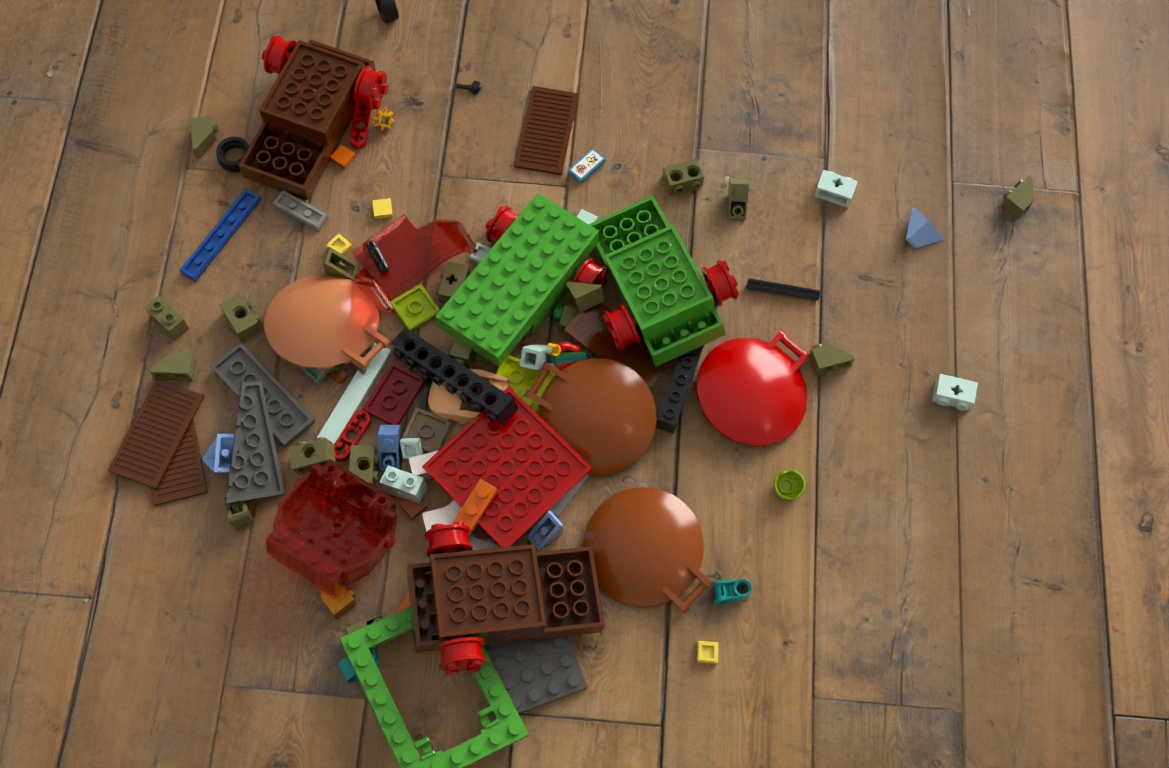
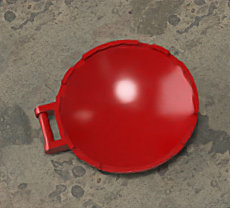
(753, 390)

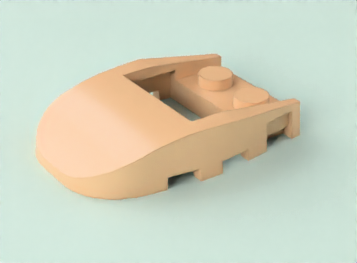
(449, 406)

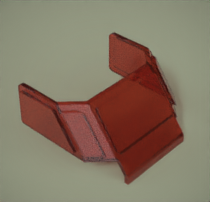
(410, 256)

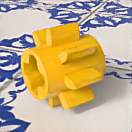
(387, 116)

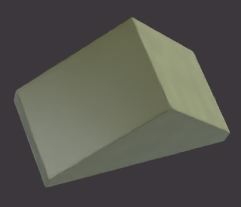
(339, 265)
(585, 295)
(239, 515)

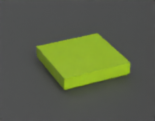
(415, 308)

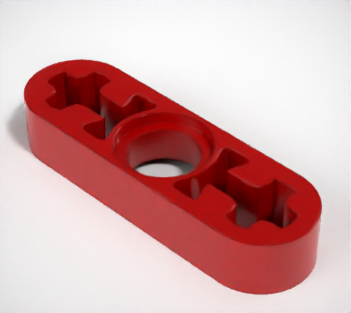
(362, 131)
(339, 445)

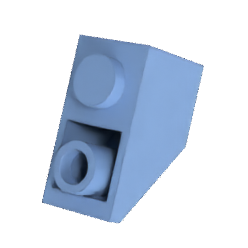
(389, 446)

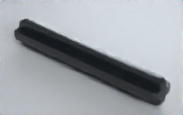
(783, 289)

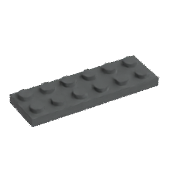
(286, 415)

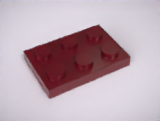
(394, 394)

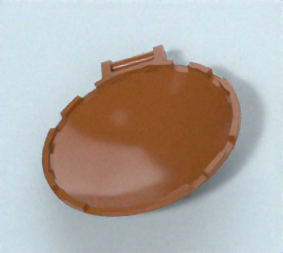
(598, 412)
(647, 548)

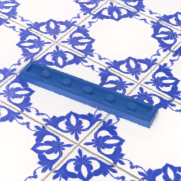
(220, 235)

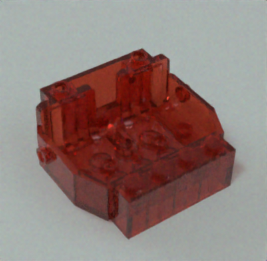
(310, 513)

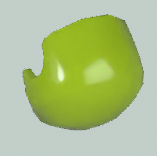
(789, 484)

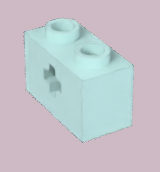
(835, 188)
(954, 392)
(403, 484)

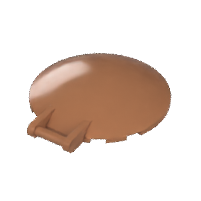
(323, 323)

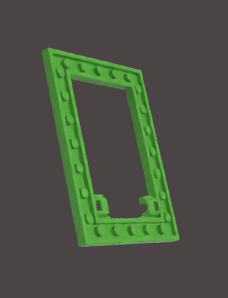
(494, 737)

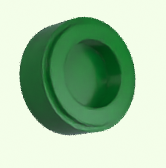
(558, 312)

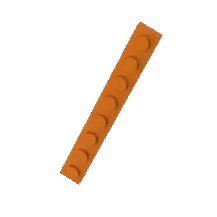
(469, 514)

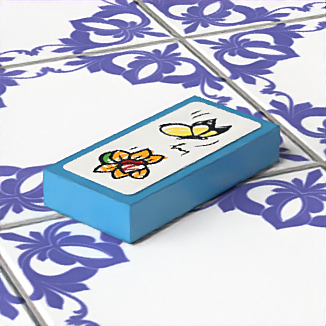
(586, 165)

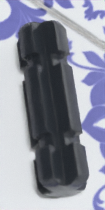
(377, 257)

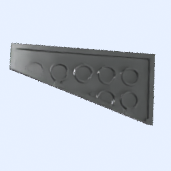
(254, 459)

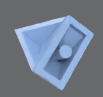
(921, 231)
(219, 453)
(545, 531)

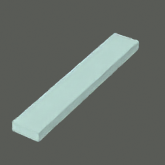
(354, 397)

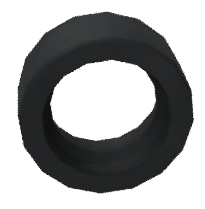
(387, 10)
(224, 146)

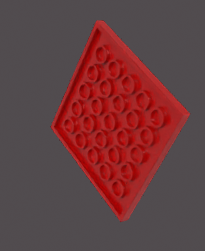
(520, 459)

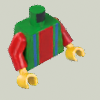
(566, 354)

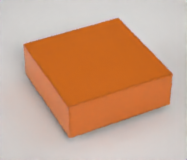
(343, 156)

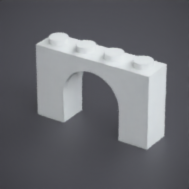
(439, 516)

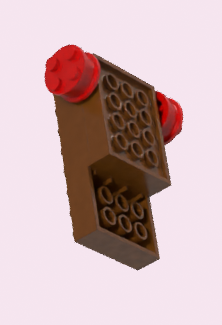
(307, 112)
(497, 596)

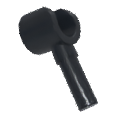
(473, 88)

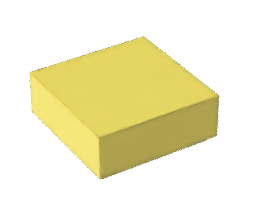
(382, 208)
(340, 244)
(707, 652)

